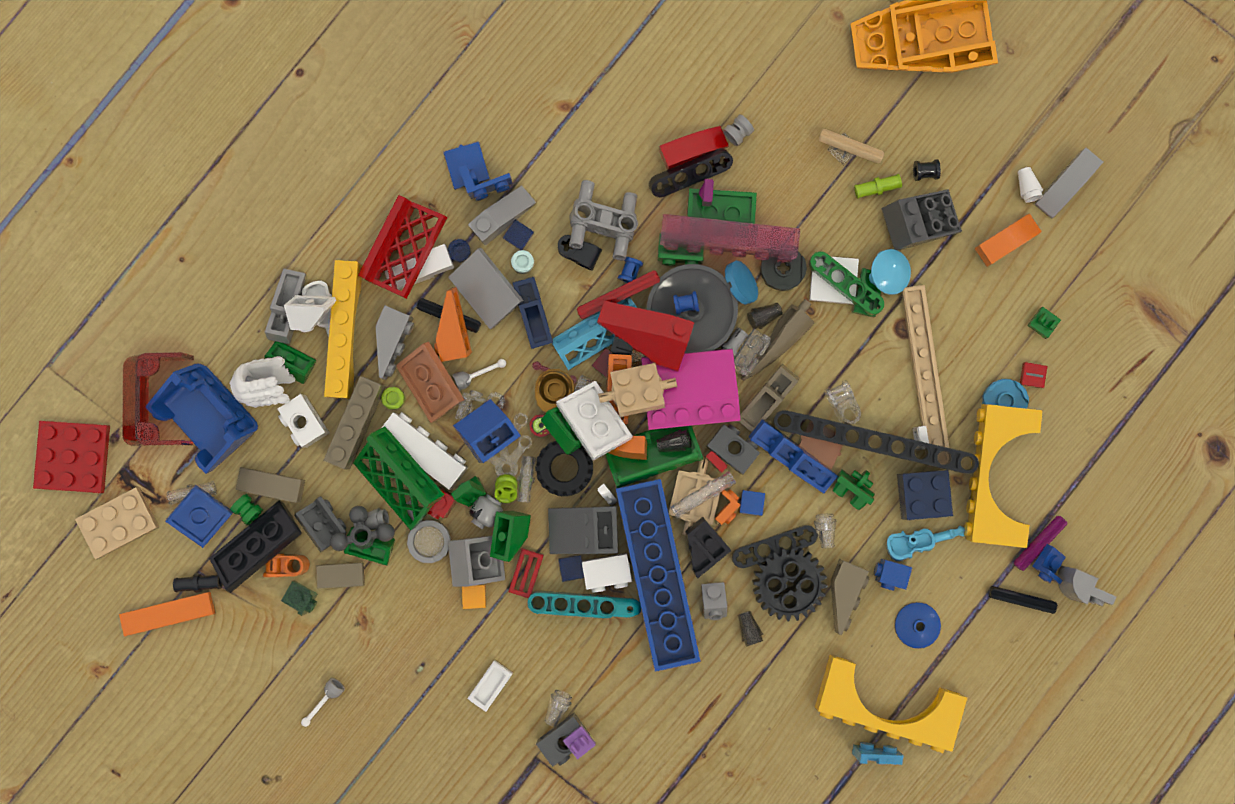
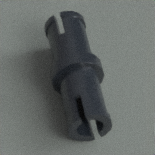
(197, 583)

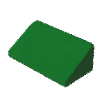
(298, 363)
(561, 430)
(378, 552)

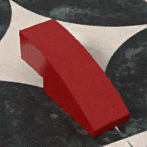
(692, 146)

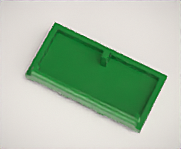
(632, 470)

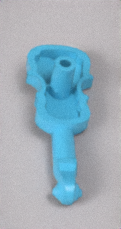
(903, 546)

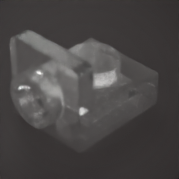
(466, 406)

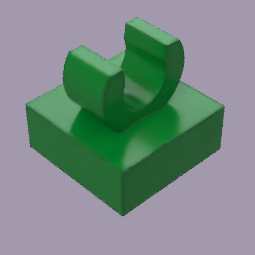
(1044, 322)

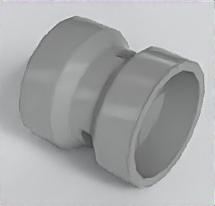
(738, 130)

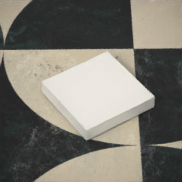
(823, 292)

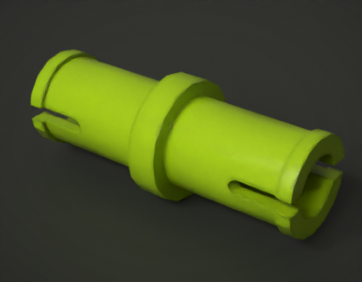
(878, 186)

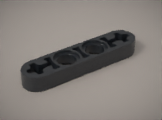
(690, 170)
(773, 543)

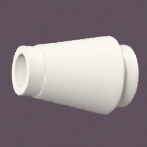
(1029, 186)

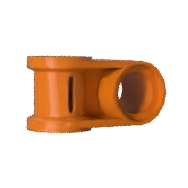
(282, 565)

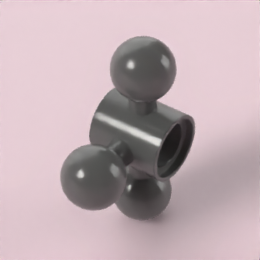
(358, 515)

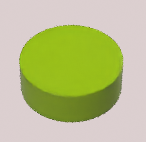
(393, 398)

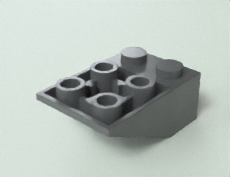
(921, 219)
(583, 530)

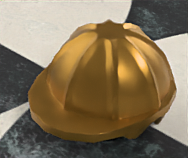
(552, 387)

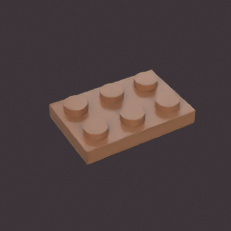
(429, 382)

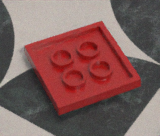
(71, 457)

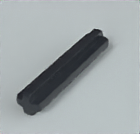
(436, 310)
(1023, 599)

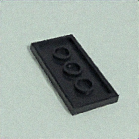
(255, 546)

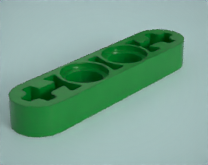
(849, 279)

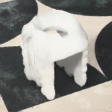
(258, 381)

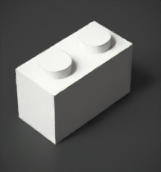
(606, 572)

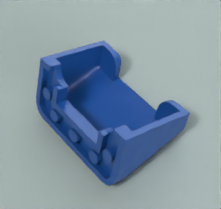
(204, 413)

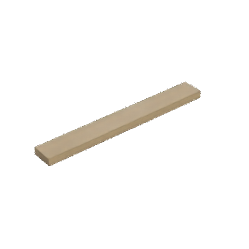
(925, 367)

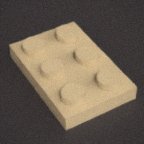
(117, 523)

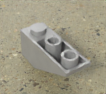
(390, 334)

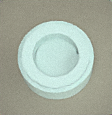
(522, 261)

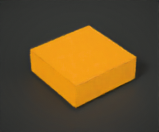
(474, 596)

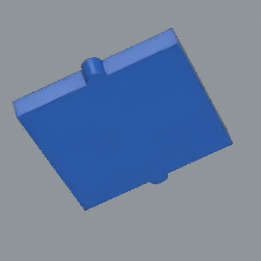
(469, 155)

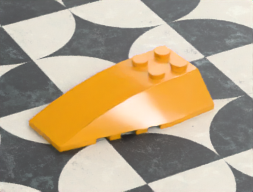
(926, 37)

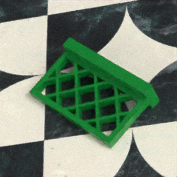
(405, 471)

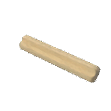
(851, 146)

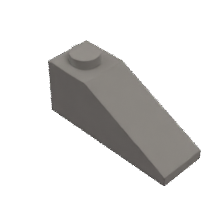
(501, 215)

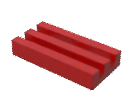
(532, 554)

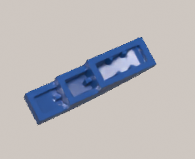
(793, 456)

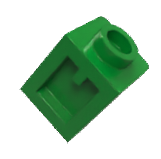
(469, 492)

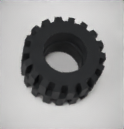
(558, 487)

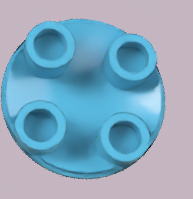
(890, 271)

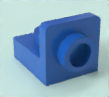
(1048, 564)

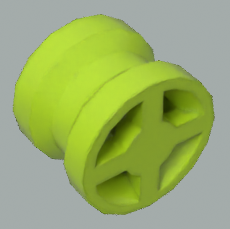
(506, 488)

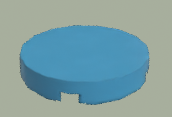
(742, 281)
(1006, 393)

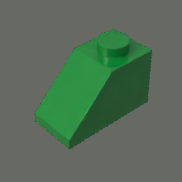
(509, 534)

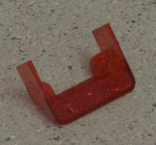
(135, 424)

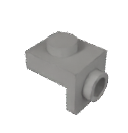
(714, 601)

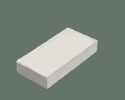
(490, 685)

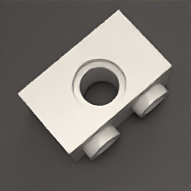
(314, 427)

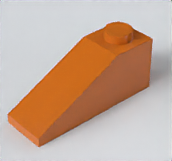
(452, 335)

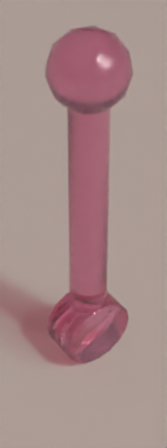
(537, 365)

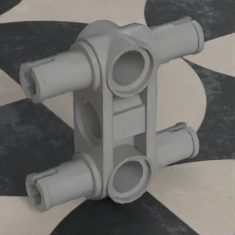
(603, 220)

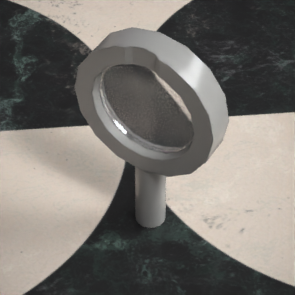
(428, 540)

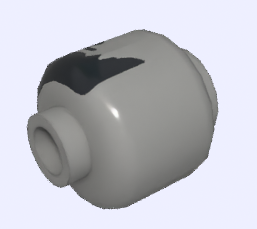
(484, 511)

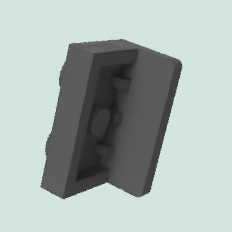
(320, 522)

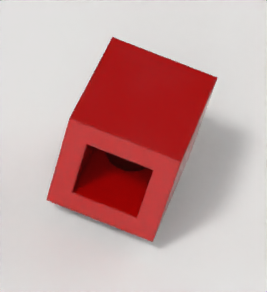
(444, 506)

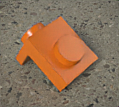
(727, 512)

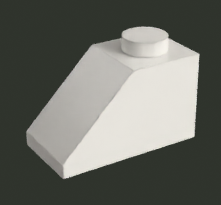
(307, 311)

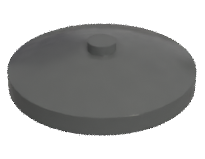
(716, 304)

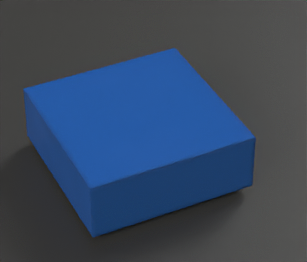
(752, 502)

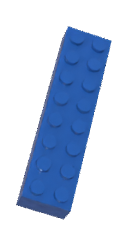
(658, 575)

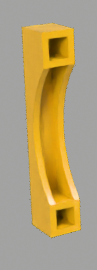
(340, 366)

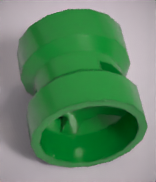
(246, 510)

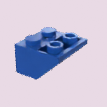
(486, 431)

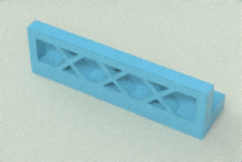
(580, 334)

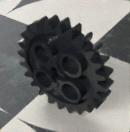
(803, 598)

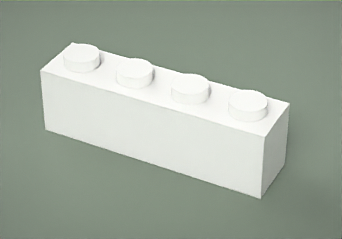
(428, 454)

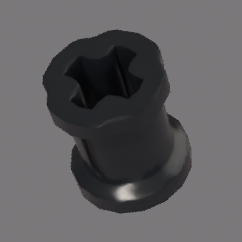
(926, 170)

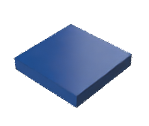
(199, 516)

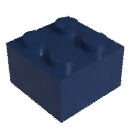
(925, 495)

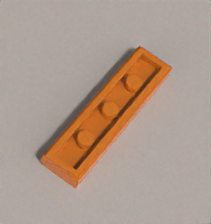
(167, 614)

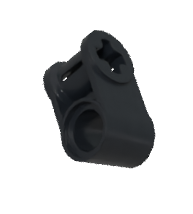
(584, 257)

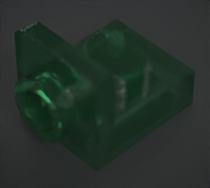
(300, 598)

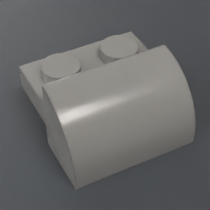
(1081, 587)

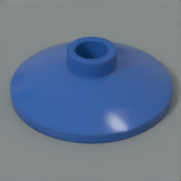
(906, 625)

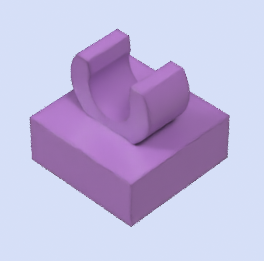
(579, 742)

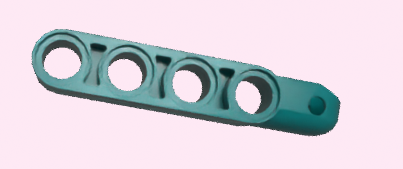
(619, 610)

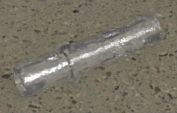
(711, 489)

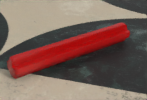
(619, 294)

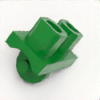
(862, 494)

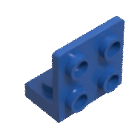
(481, 191)

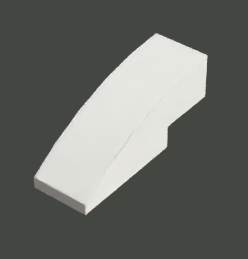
(437, 262)

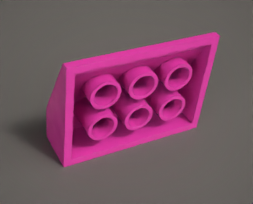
(703, 392)

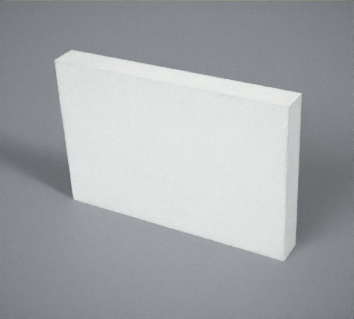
(594, 422)

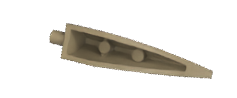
(785, 334)

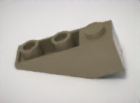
(845, 589)

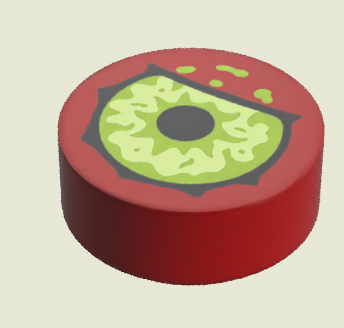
(538, 427)

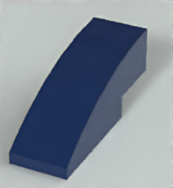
(533, 313)

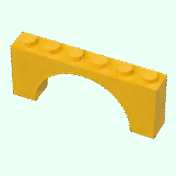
(985, 519)
(933, 726)

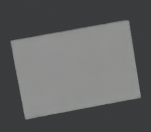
(485, 288)

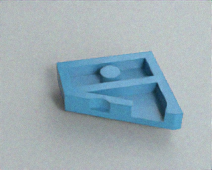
(884, 755)

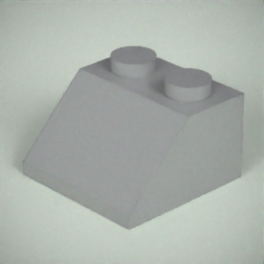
(472, 562)

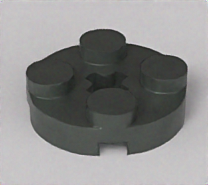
(787, 281)

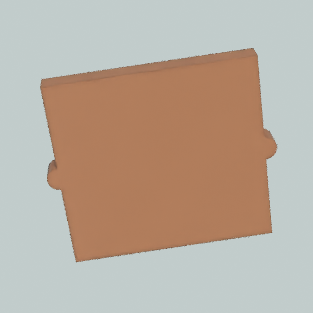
(822, 450)

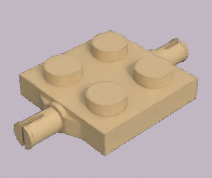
(637, 390)
(685, 485)

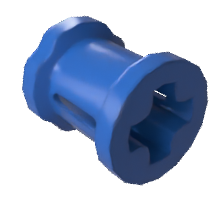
(630, 269)
(686, 303)

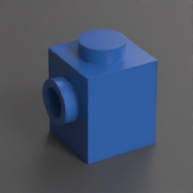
(892, 574)

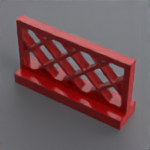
(389, 241)

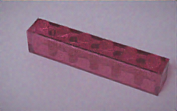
(730, 237)

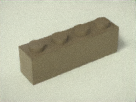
(354, 423)

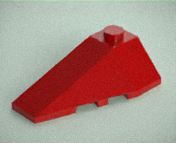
(652, 333)

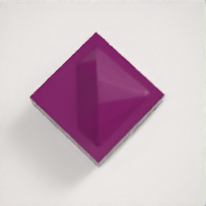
(706, 192)

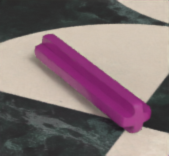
(1040, 542)

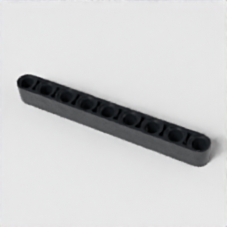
(932, 450)

